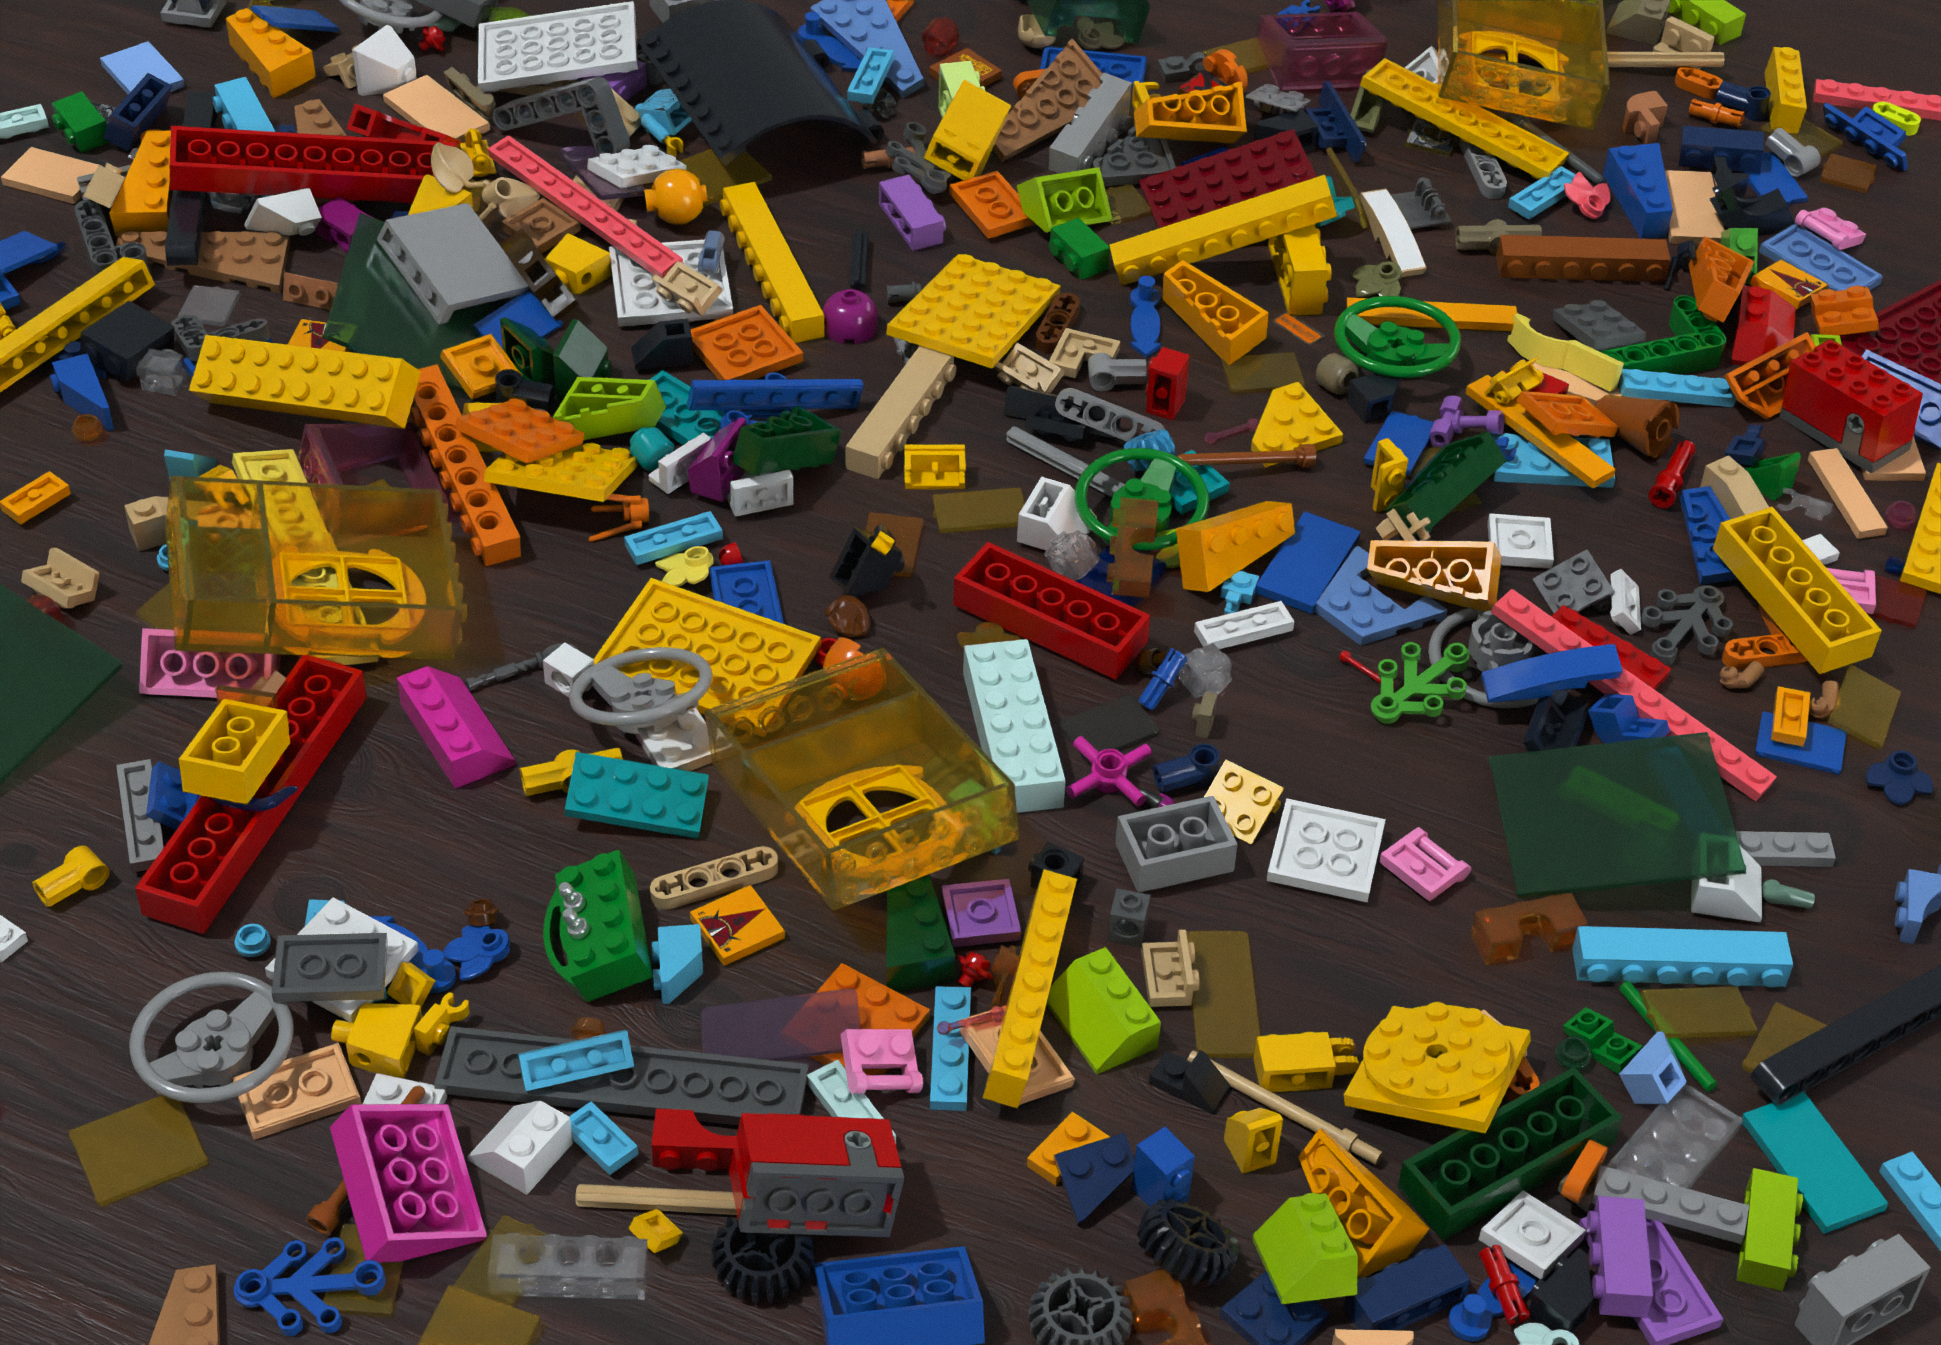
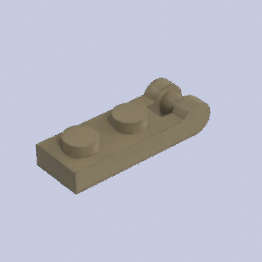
(470, 95)

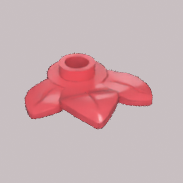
(1588, 198)

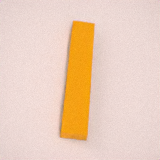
(1464, 315)
(1560, 447)

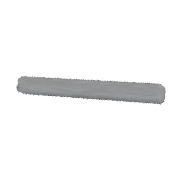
(1060, 460)

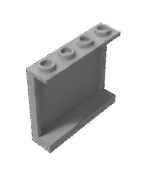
(450, 259)

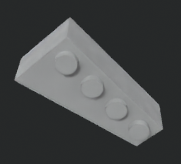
(1093, 126)

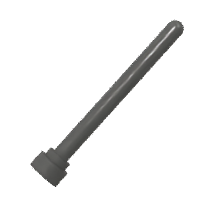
(1524, 123)

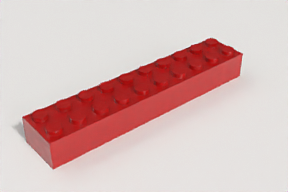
(295, 161)
(220, 842)

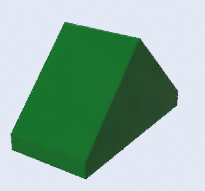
(1775, 474)

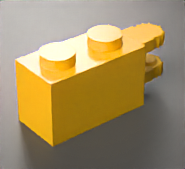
(1302, 1061)

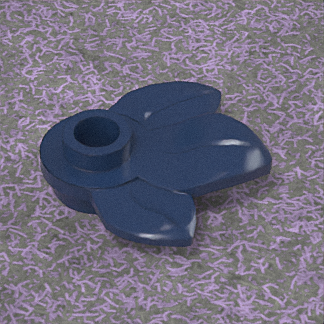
(1899, 777)

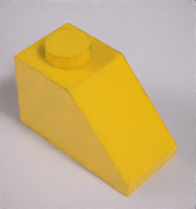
(1253, 1138)

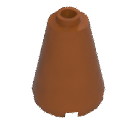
(1642, 421)

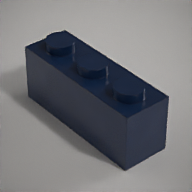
(137, 111)
(1739, 147)
(1408, 1291)

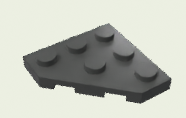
(1134, 159)

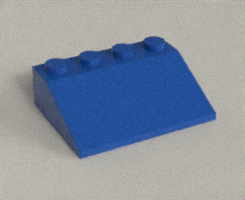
(901, 1299)

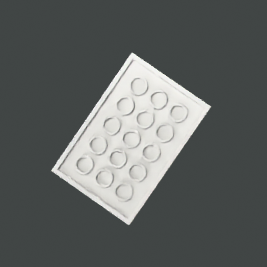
(557, 47)

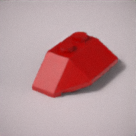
(1760, 324)

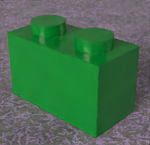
(79, 122)
(1079, 248)

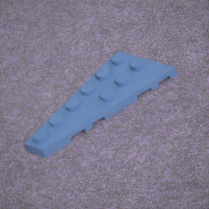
(872, 24)

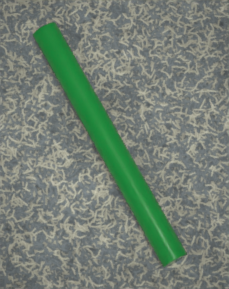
(1681, 1051)

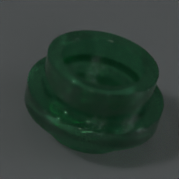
(1573, 1053)

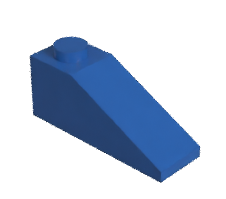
(81, 388)

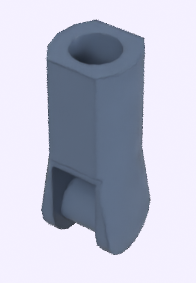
(711, 251)

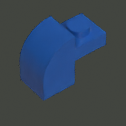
(1618, 720)

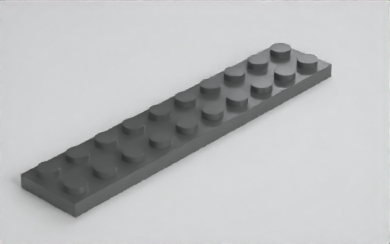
(711, 1085)

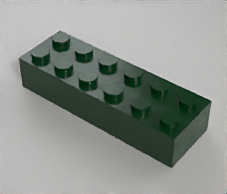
(1521, 1150)

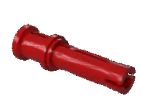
(1670, 480)

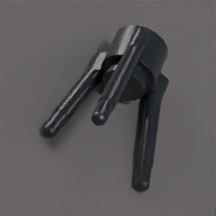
(1685, 252)

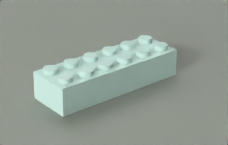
(1014, 721)

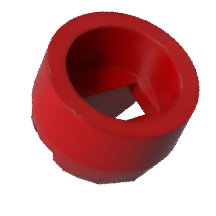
(730, 554)

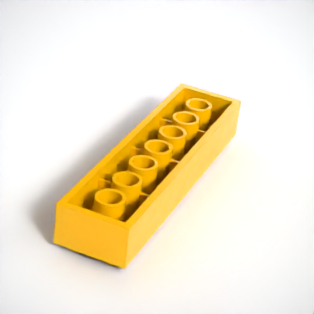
(305, 381)

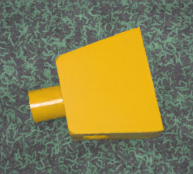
(579, 263)
(380, 1037)

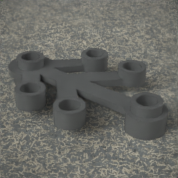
(930, 178)
(1704, 601)

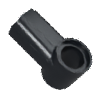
(512, 386)

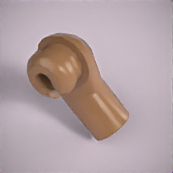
(1744, 679)
(1823, 707)

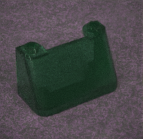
(1055, 13)

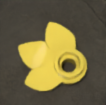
(686, 566)

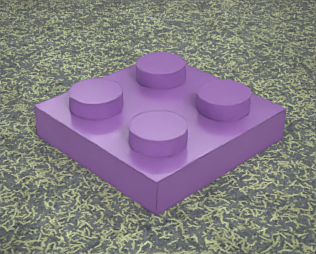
(980, 913)

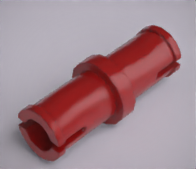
(1504, 1284)

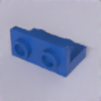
(166, 797)

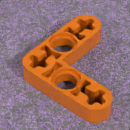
(1745, 650)

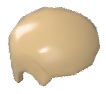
(1031, 33)

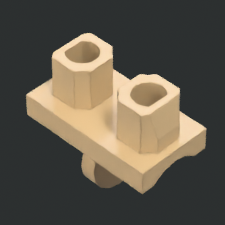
(1394, 524)

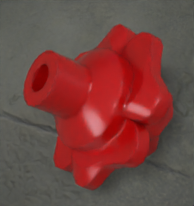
(432, 38)
(974, 968)

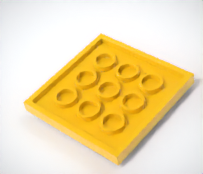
(575, 472)

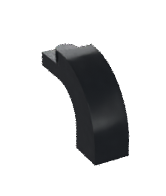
(1765, 212)

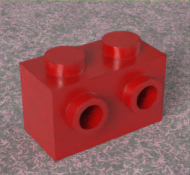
(1167, 383)

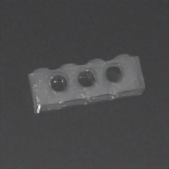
(583, 1279)

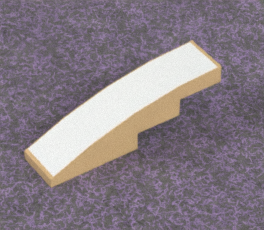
(1392, 231)

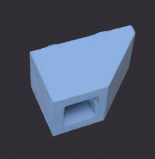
(1653, 1073)

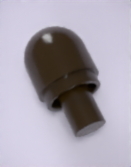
(1149, 660)

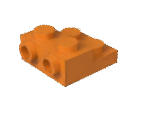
(1844, 311)

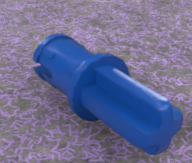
(1162, 679)

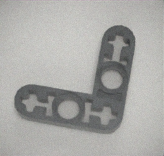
(191, 333)

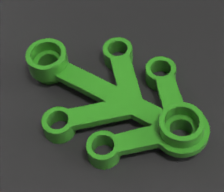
(1455, 659)

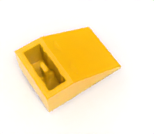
(967, 132)

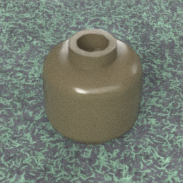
(1335, 373)

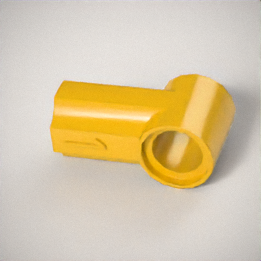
(80, 870)

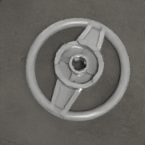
(390, 12)
(1490, 645)
(642, 699)
(214, 1045)

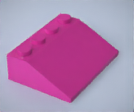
(406, 1180)

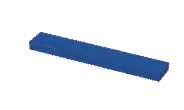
(774, 394)

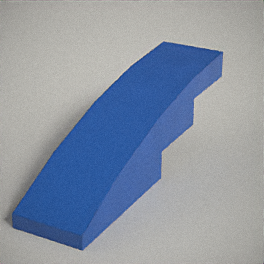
(1549, 672)

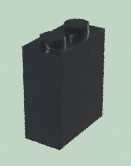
(125, 338)

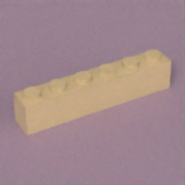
(899, 412)

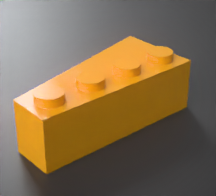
(1215, 312)
(1229, 542)
(1442, 570)

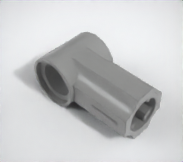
(1795, 156)
(1107, 372)

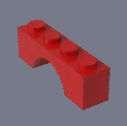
(379, 125)
(685, 1143)

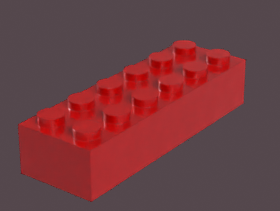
(1051, 610)

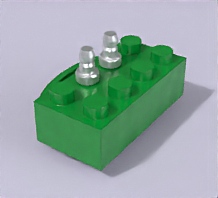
(598, 927)

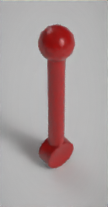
(1345, 657)

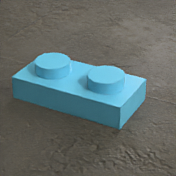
(602, 1138)

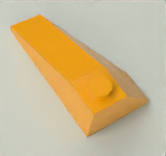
(1373, 1216)

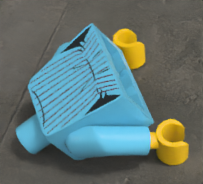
(662, 117)

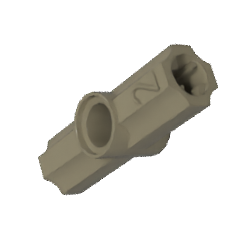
(1488, 236)

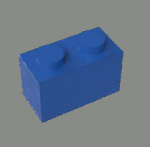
(1162, 1168)

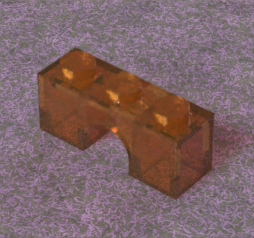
(1135, 524)
(1501, 929)
(1161, 1305)

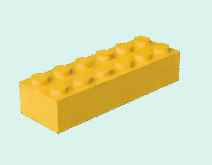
(1796, 590)

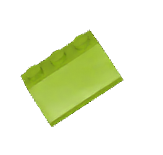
(1065, 197)
(1103, 1012)
(1307, 1251)

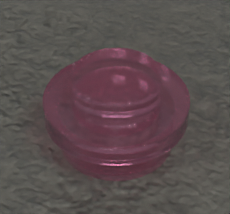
(1901, 514)

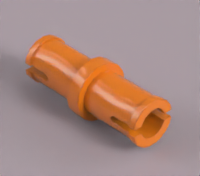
(1716, 113)

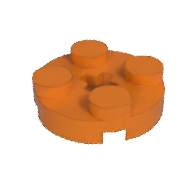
(1223, 66)

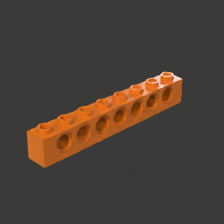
(463, 471)

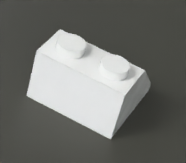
(524, 1145)

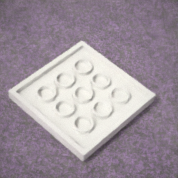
(637, 295)

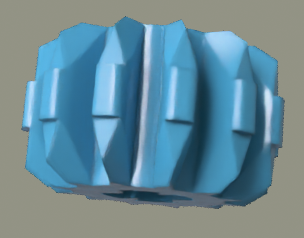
(1156, 440)

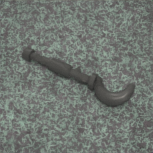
(512, 668)

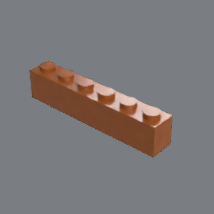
(1583, 258)

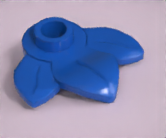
(477, 950)

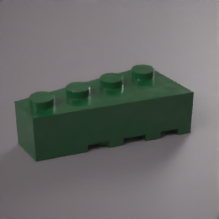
(786, 443)
(917, 938)

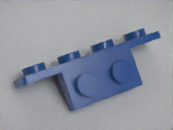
(1871, 131)

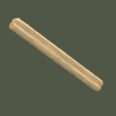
(1665, 59)
(655, 1198)

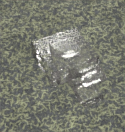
(1814, 507)

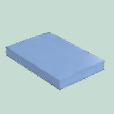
(132, 65)

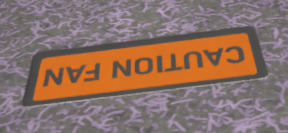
(1298, 328)

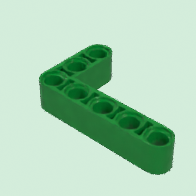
(1693, 349)

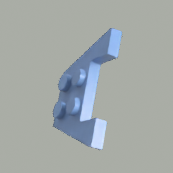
(1364, 611)

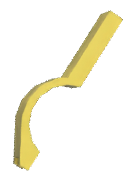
(1565, 355)

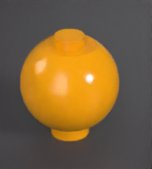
(676, 196)

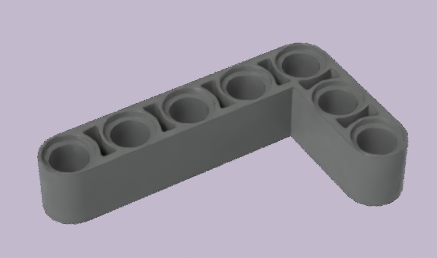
(590, 96)

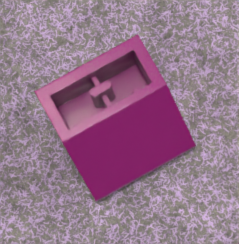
(714, 468)

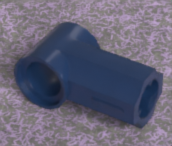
(1751, 100)
(1196, 768)

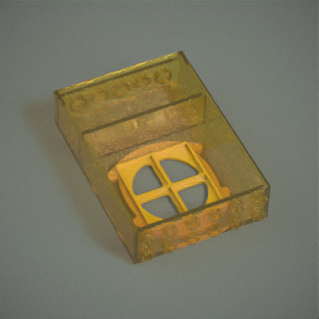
(1558, 34)
(247, 540)
(853, 733)

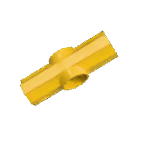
(555, 774)

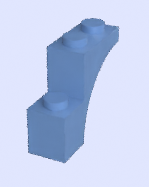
(1918, 898)

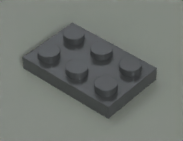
(1598, 325)
(330, 967)

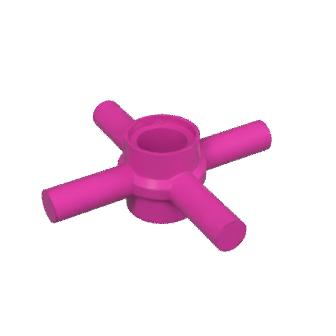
(1109, 771)

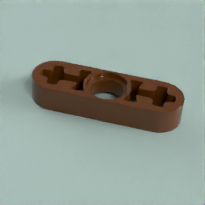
(1056, 313)

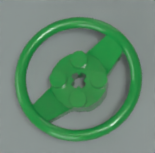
(1395, 345)
(1153, 485)

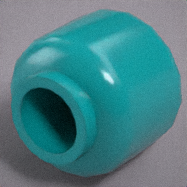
(649, 447)

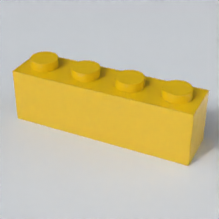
(1787, 90)

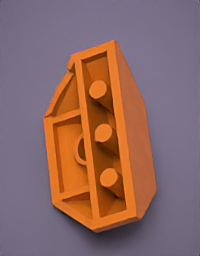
(1763, 380)

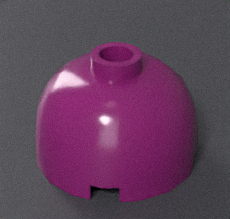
(850, 316)

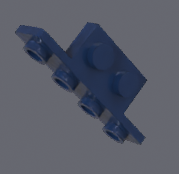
(1335, 124)

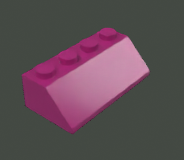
(453, 725)

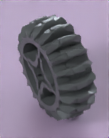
(1093, 1301)

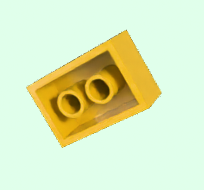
(234, 751)

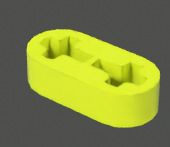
(1899, 116)

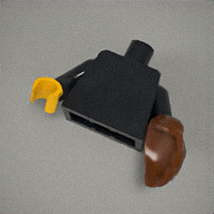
(861, 568)

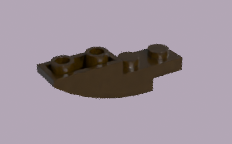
(539, 274)

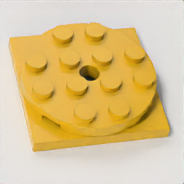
(1438, 1066)

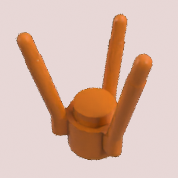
(633, 509)

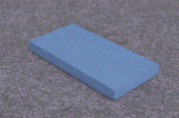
(1819, 259)

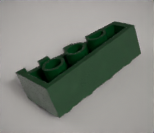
(1448, 479)

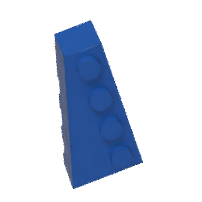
(1641, 187)

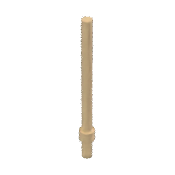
(1345, 1137)

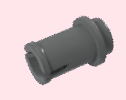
(902, 293)

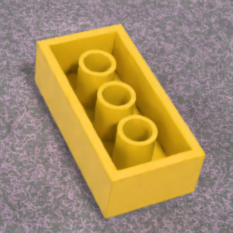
(1301, 270)

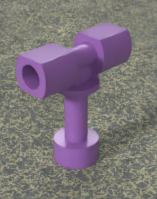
(1453, 421)

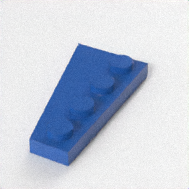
(1702, 518)

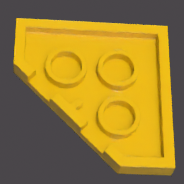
(1294, 420)

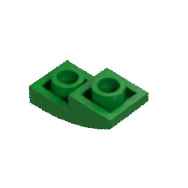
(1605, 1045)

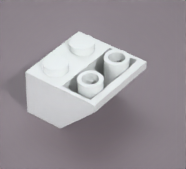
(1048, 513)
(1730, 895)

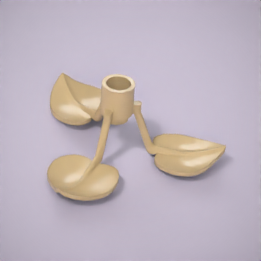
(454, 168)

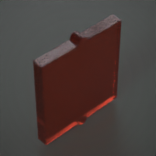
(1897, 602)

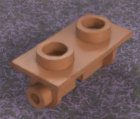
(308, 291)

